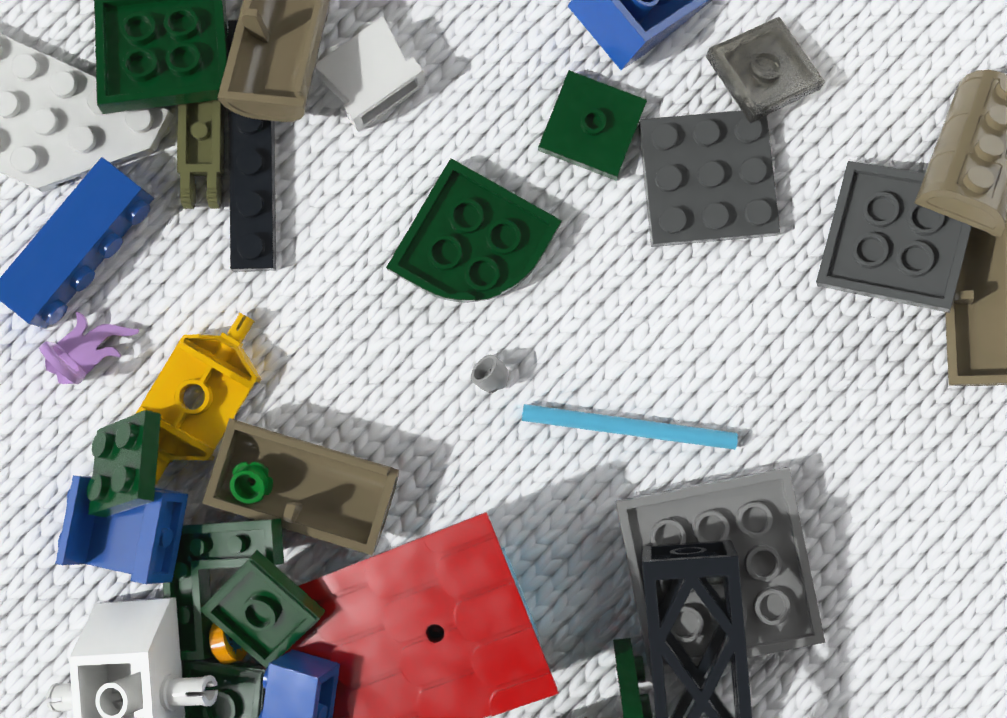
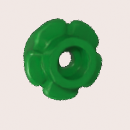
(246, 491)

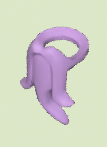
(79, 353)

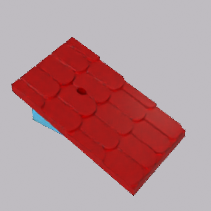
(382, 635)

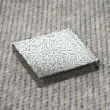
(764, 69)

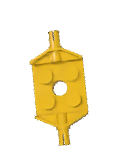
(226, 379)

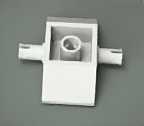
(130, 665)

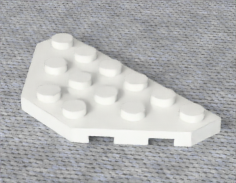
(54, 124)

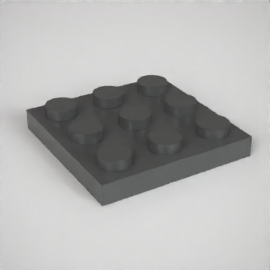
(708, 178)
(889, 244)

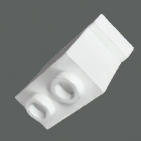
(369, 73)

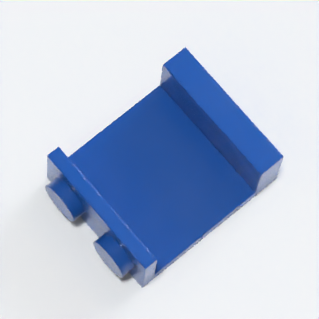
(131, 542)

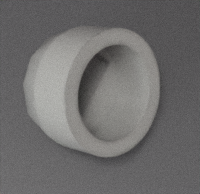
(490, 374)

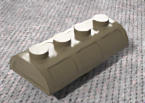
(273, 58)
(970, 156)
(979, 314)
(313, 487)

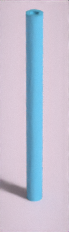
(629, 427)

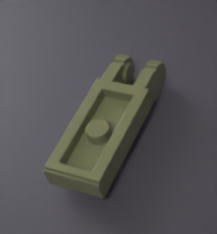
(201, 151)

